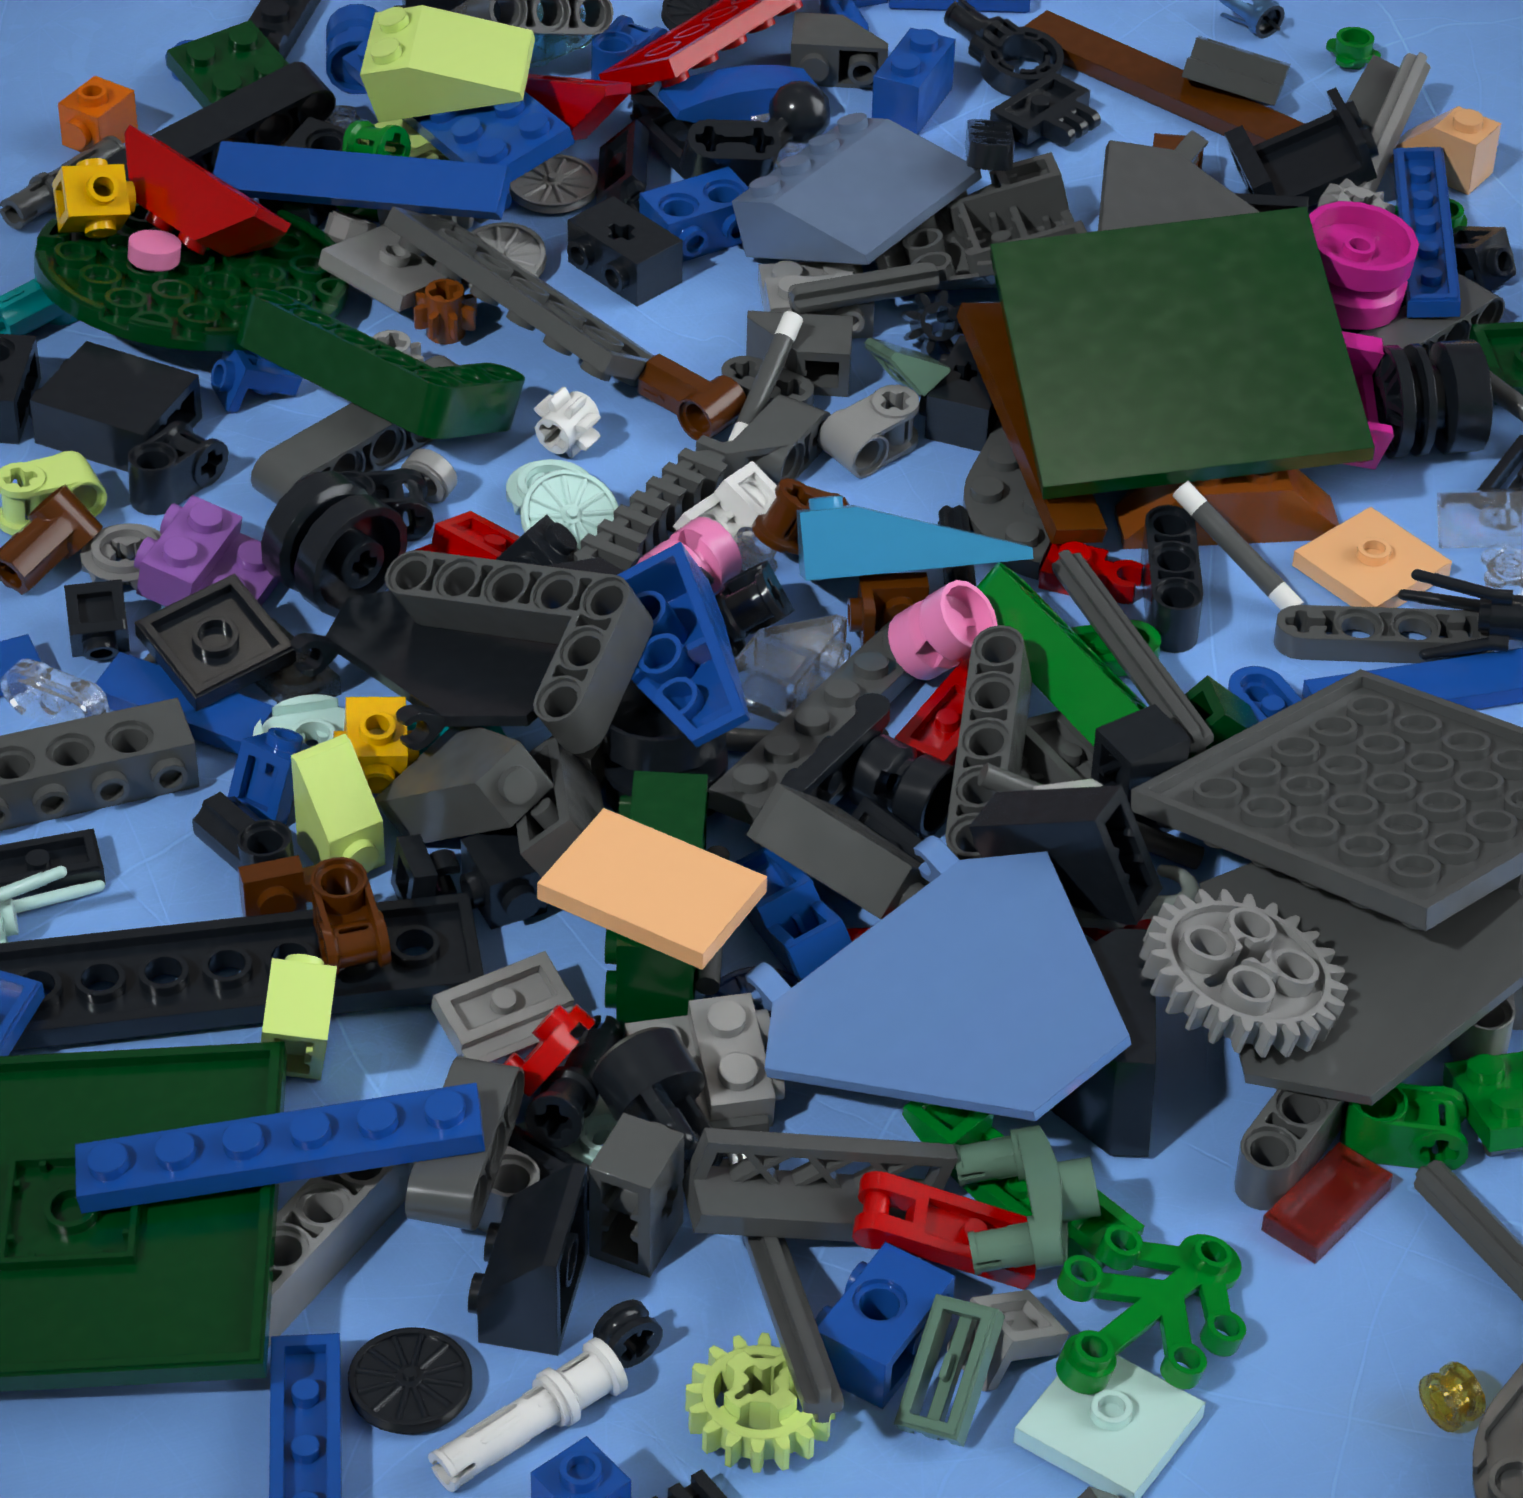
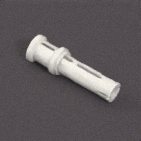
(554, 1400)

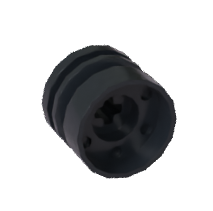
(1434, 397)
(648, 741)

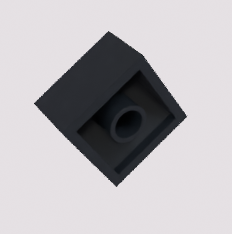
(533, 1264)

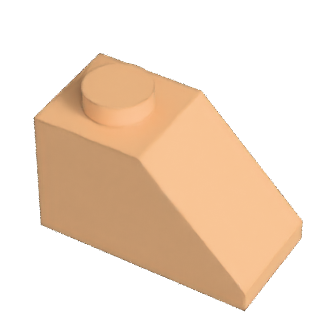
(1467, 143)

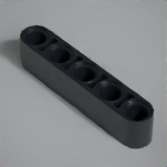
(255, 114)

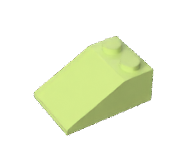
(442, 62)

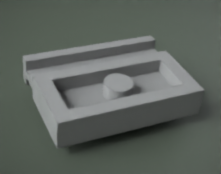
(501, 1009)

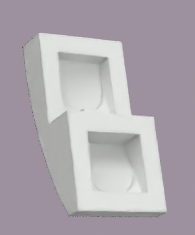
(735, 500)

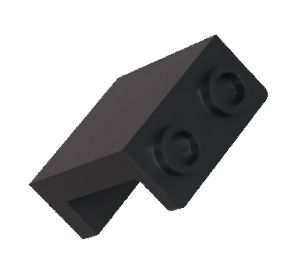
(1307, 156)

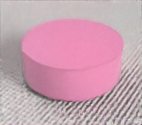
(154, 250)

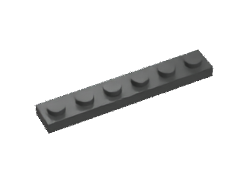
(751, 780)

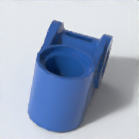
(618, 42)

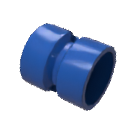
(344, 33)

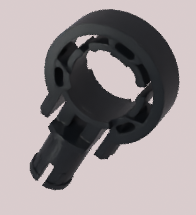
(999, 41)

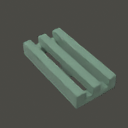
(973, 1376)

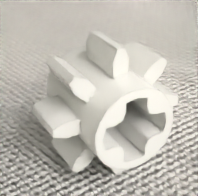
(567, 422)

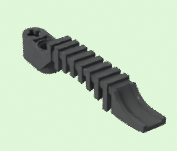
(776, 440)

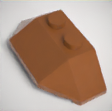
(1258, 506)

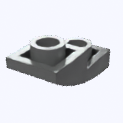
(1372, 89)

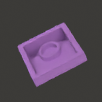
(196, 550)

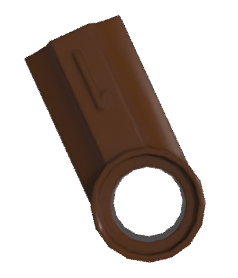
(700, 404)
(54, 532)

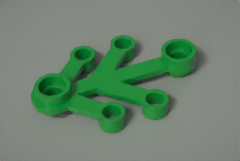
(1199, 1267)

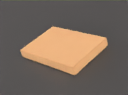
(652, 888)

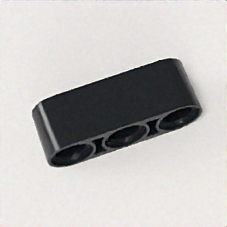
(1172, 577)

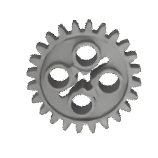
(1243, 973)

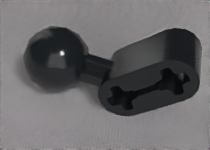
(752, 147)

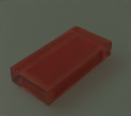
(1326, 1202)

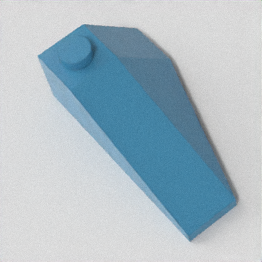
(866, 541)

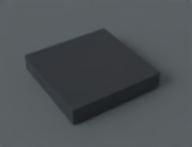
(215, 642)

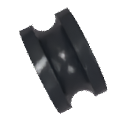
(629, 1332)

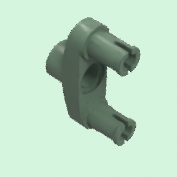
(1055, 1192)

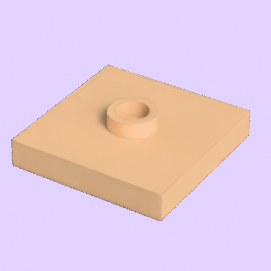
(1369, 561)

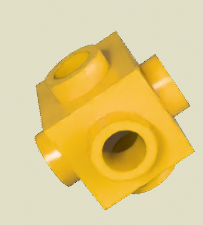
(93, 198)
(376, 738)

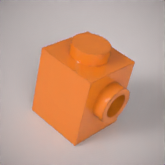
(96, 111)

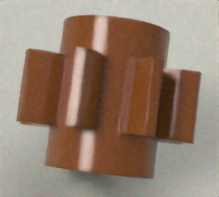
(445, 311)

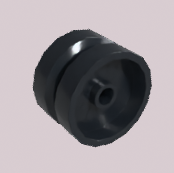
(332, 541)

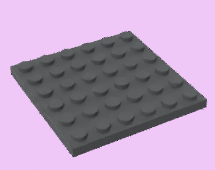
(1362, 796)

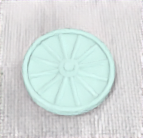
(570, 499)

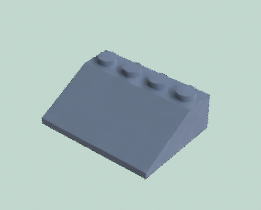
(849, 194)

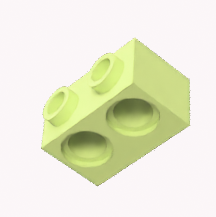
(300, 1011)

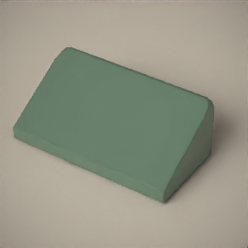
(908, 366)

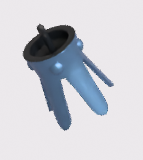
(1262, 16)

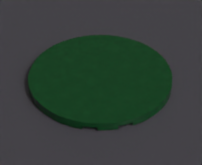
(190, 305)

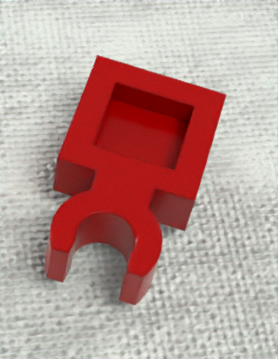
(1118, 576)

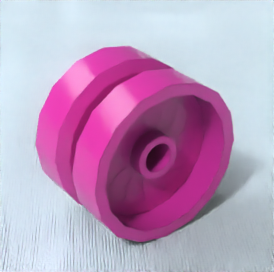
(1365, 261)

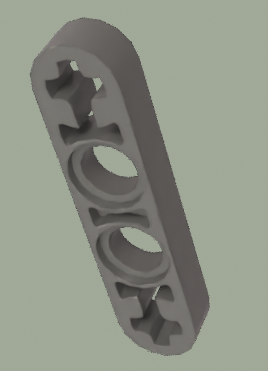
(1303, 629)

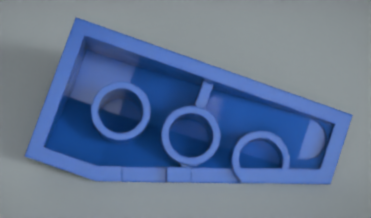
(688, 656)

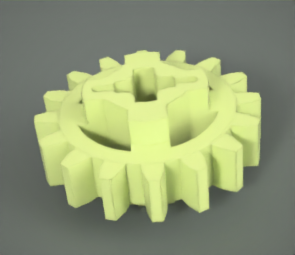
(758, 1407)

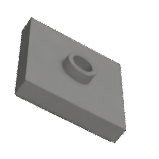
(381, 267)

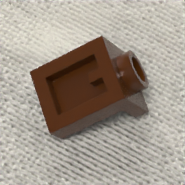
(883, 598)

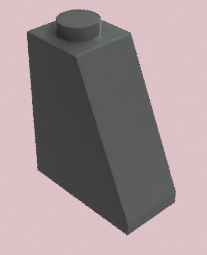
(464, 786)
(837, 850)

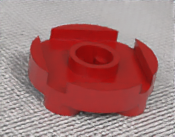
(553, 1046)

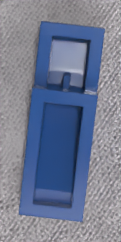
(729, 92)
(793, 917)

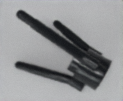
(1498, 613)

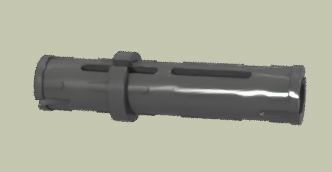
(38, 195)

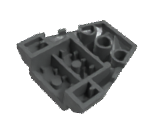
(1015, 207)

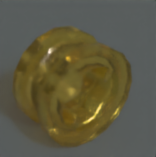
(1452, 1396)

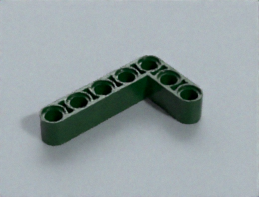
(377, 376)

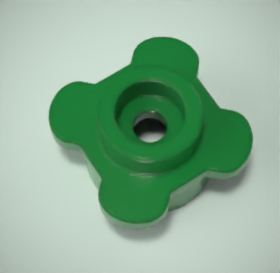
(1352, 47)

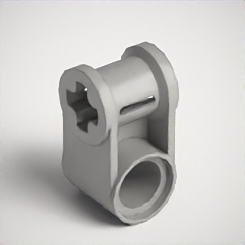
(872, 430)

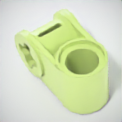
(40, 479)

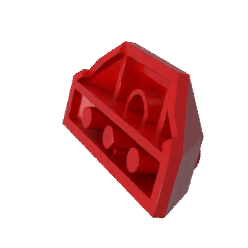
(577, 101)
(196, 201)

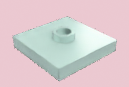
(1114, 1436)

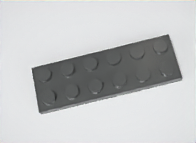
(527, 297)

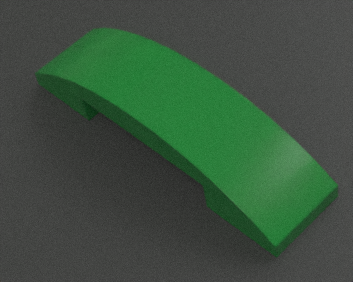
(961, 1127)

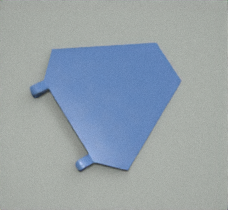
(955, 997)

